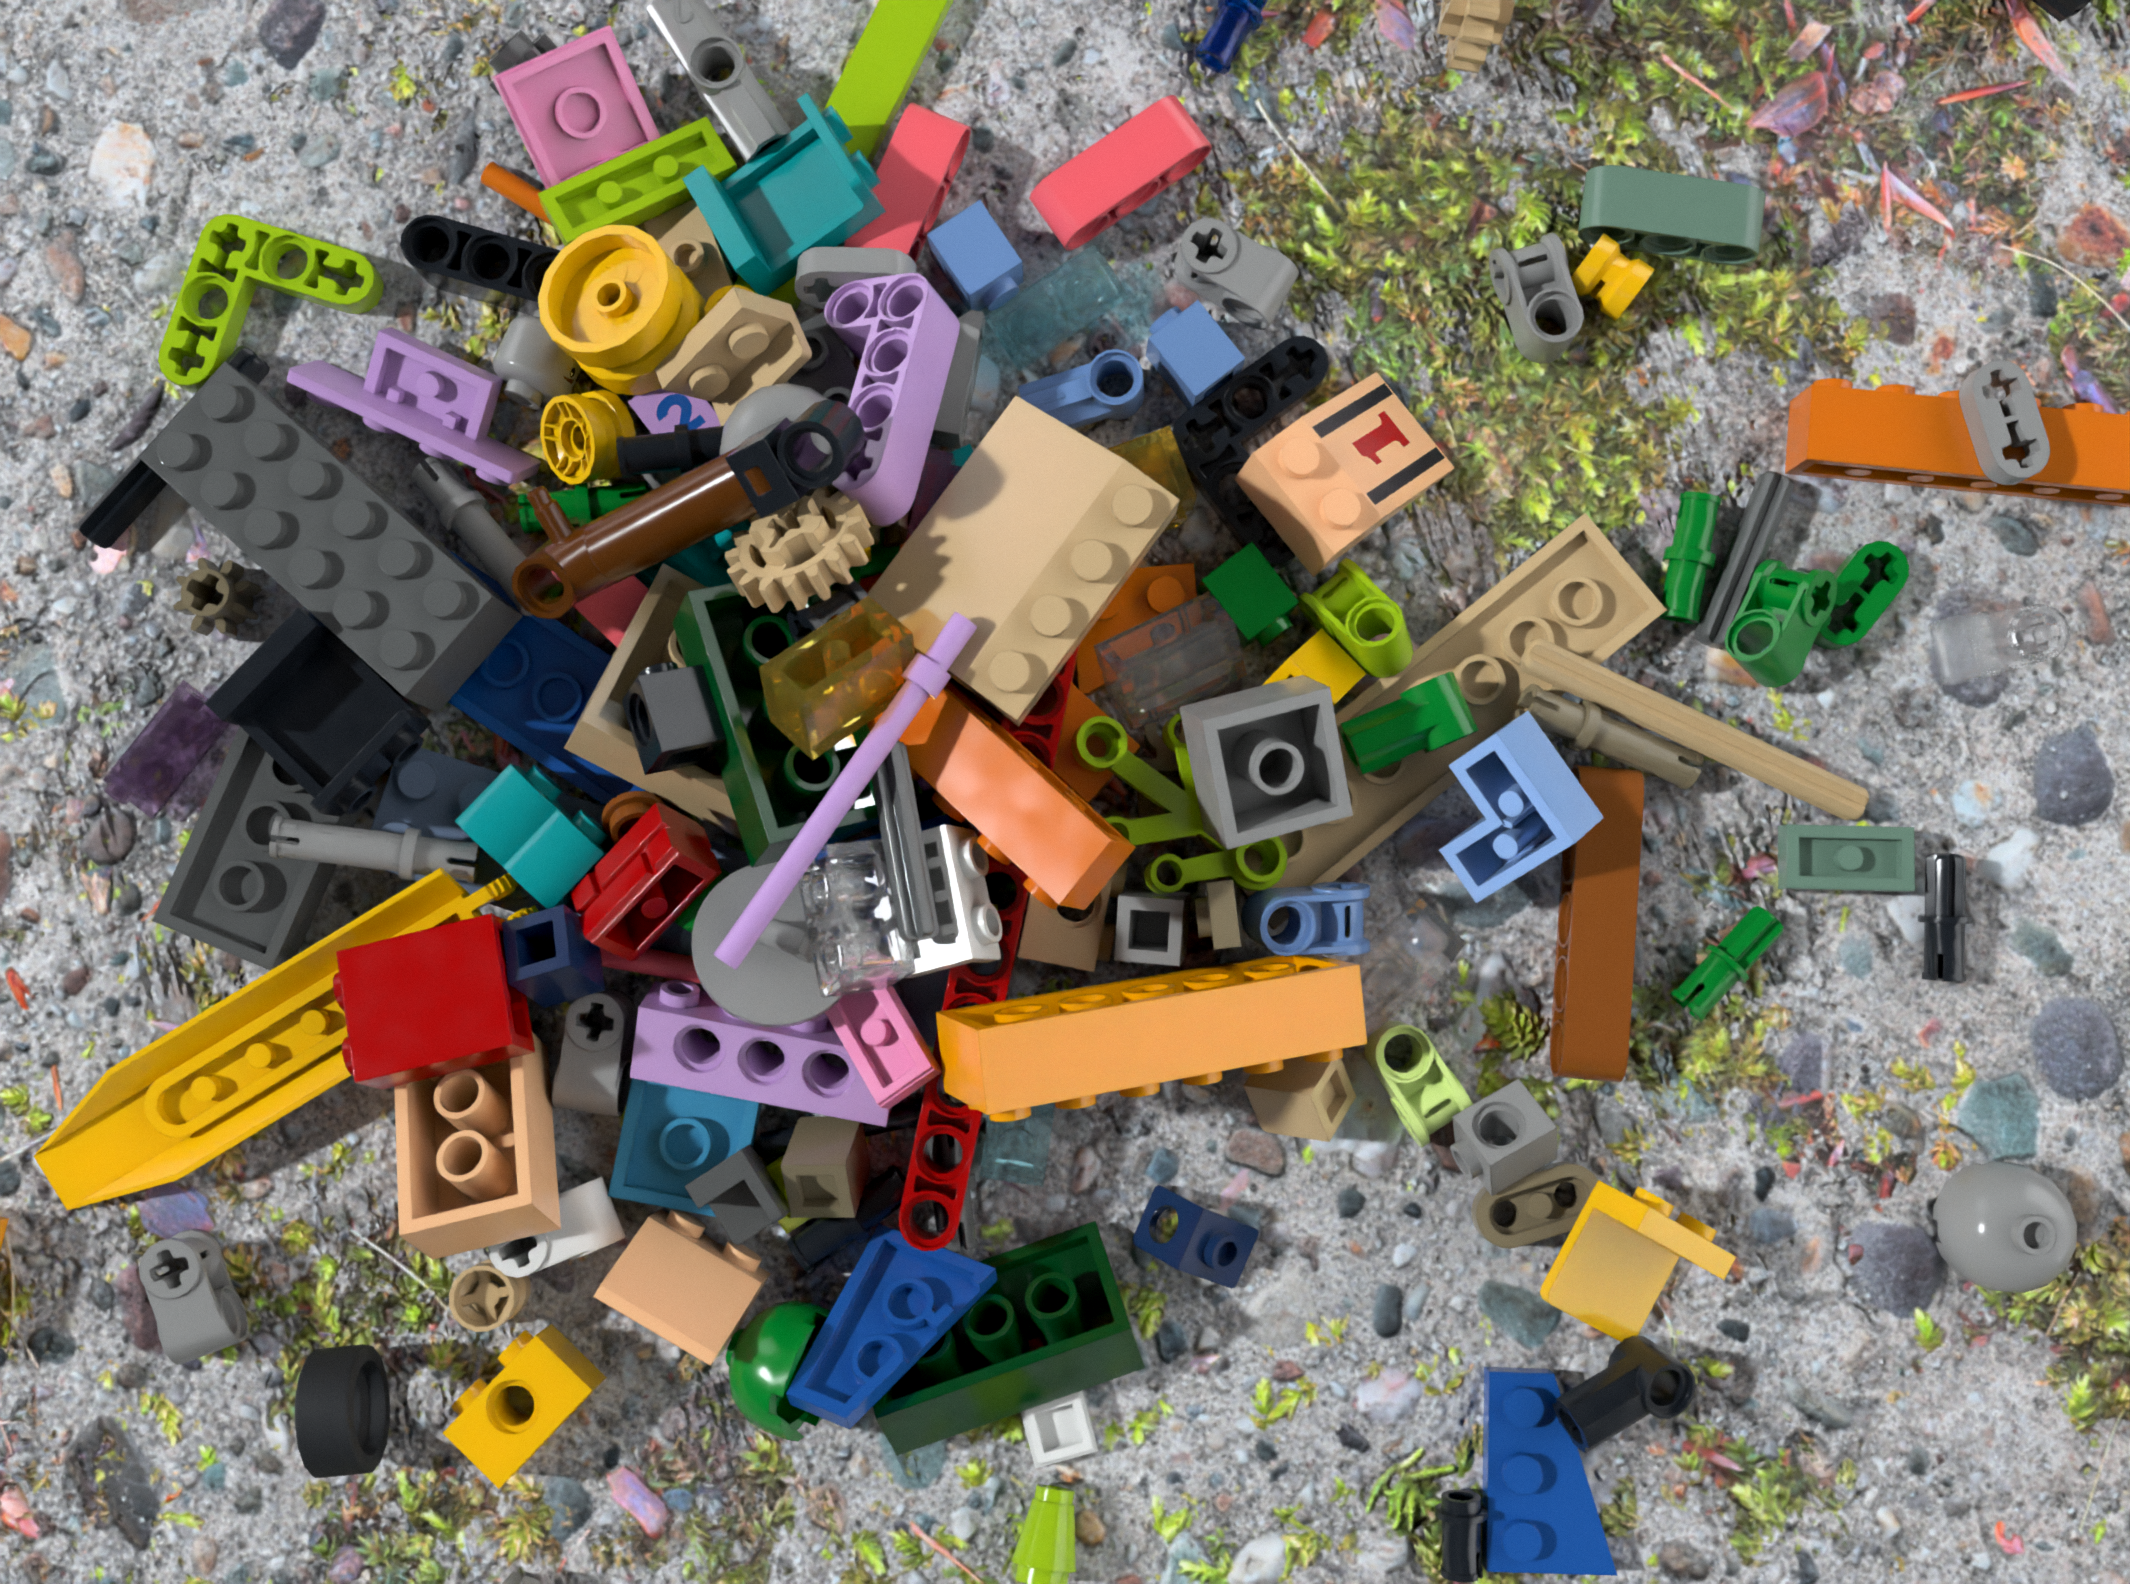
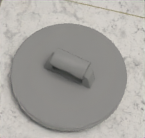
(778, 976)

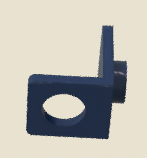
(1204, 1240)

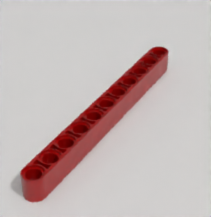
(938, 1114)

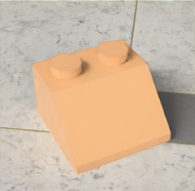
(684, 1284)

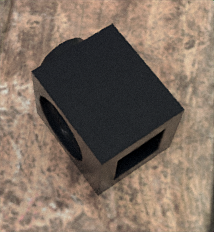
(673, 717)

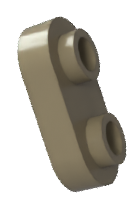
(1534, 1206)

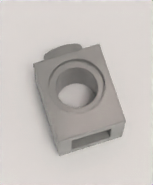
(1506, 1113)

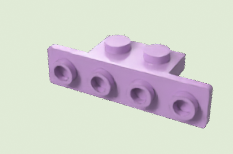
(425, 398)

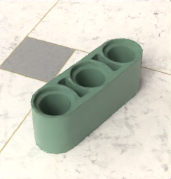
(1672, 214)

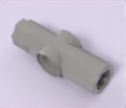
(704, 47)

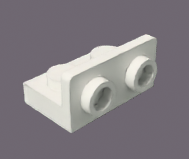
(963, 909)

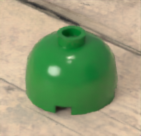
(765, 1362)

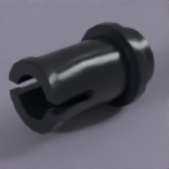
(1461, 1534)

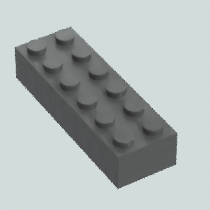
(331, 538)

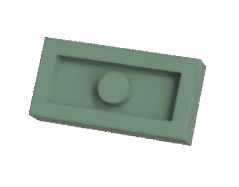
(1846, 858)

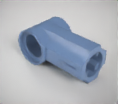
(1075, 393)

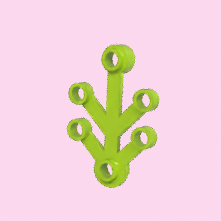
(1182, 810)

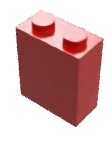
(430, 1004)

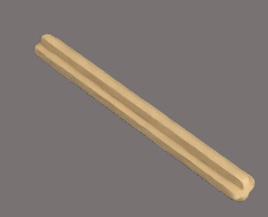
(1694, 729)

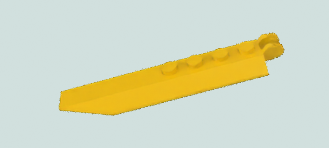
(235, 1061)

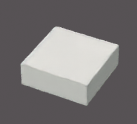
(1059, 1430)

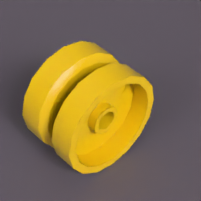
(618, 306)

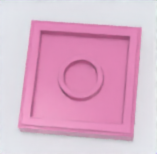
(576, 106)

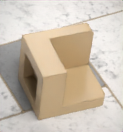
(1302, 1098)

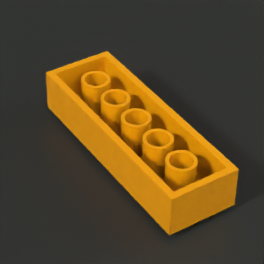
(1149, 1033)

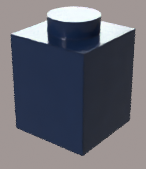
(551, 957)

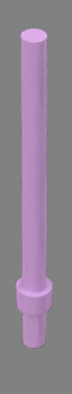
(924, 679)

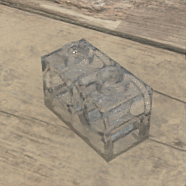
(853, 920)

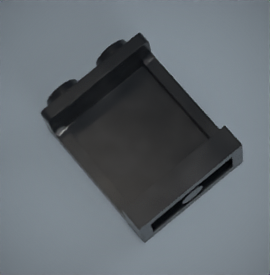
(321, 713)

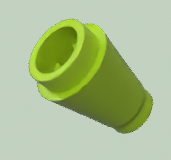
(1047, 1538)

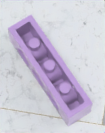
(736, 1066)

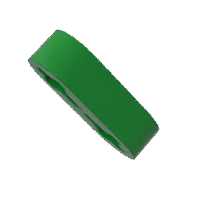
(1867, 603)

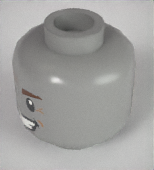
(533, 364)

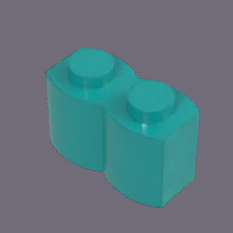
(534, 834)

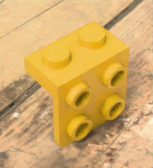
(1623, 1258)

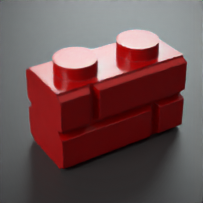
(645, 882)

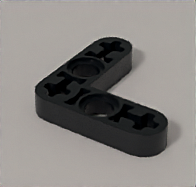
(1227, 452)

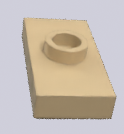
(692, 247)

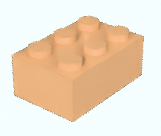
(477, 1156)

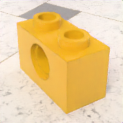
(497, 1435)

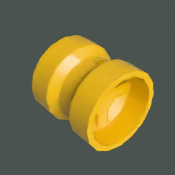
(1610, 277)

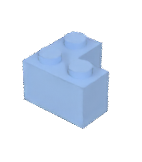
(1528, 808)

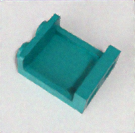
(789, 199)

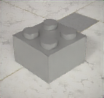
(1266, 761)

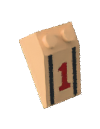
(1342, 472)

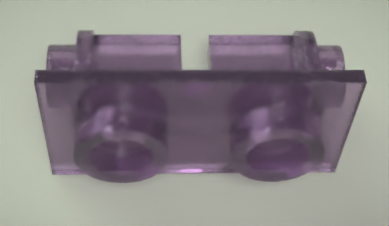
(165, 751)

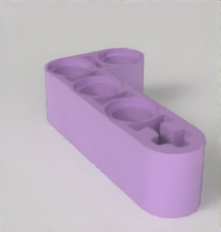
(905, 354)

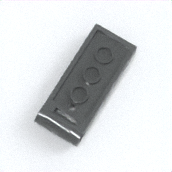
(226, 881)

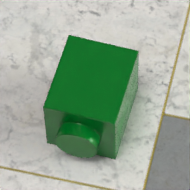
(1251, 596)

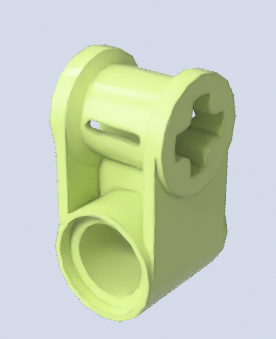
(1423, 1089)

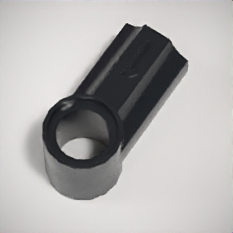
(1636, 1383)

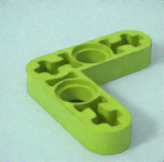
(253, 268)

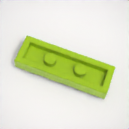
(636, 183)

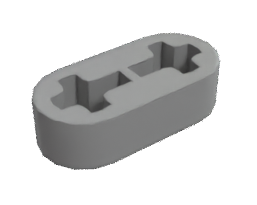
(828, 268)
(2004, 422)

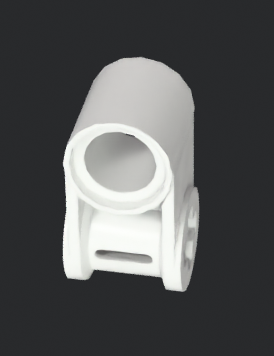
(586, 1226)

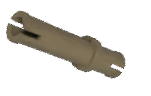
(1585, 727)

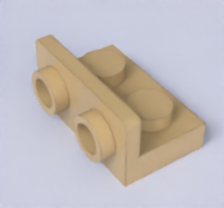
(735, 351)

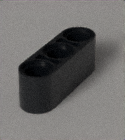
(470, 257)

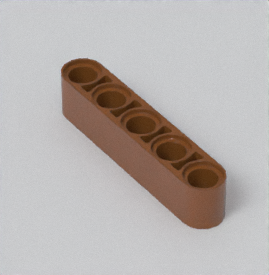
(1598, 932)

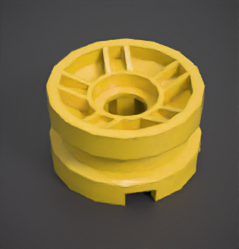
(582, 433)

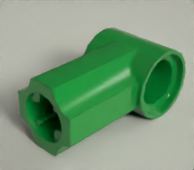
(1421, 719)

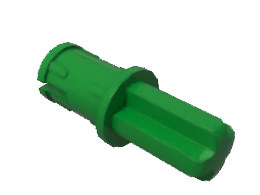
(1728, 962)

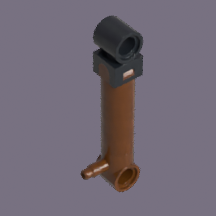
(752, 479)

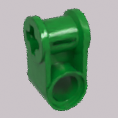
(1780, 616)

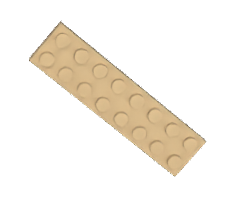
(1567, 593)

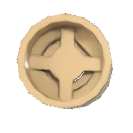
(476, 1298)

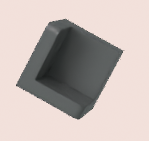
(740, 1195)

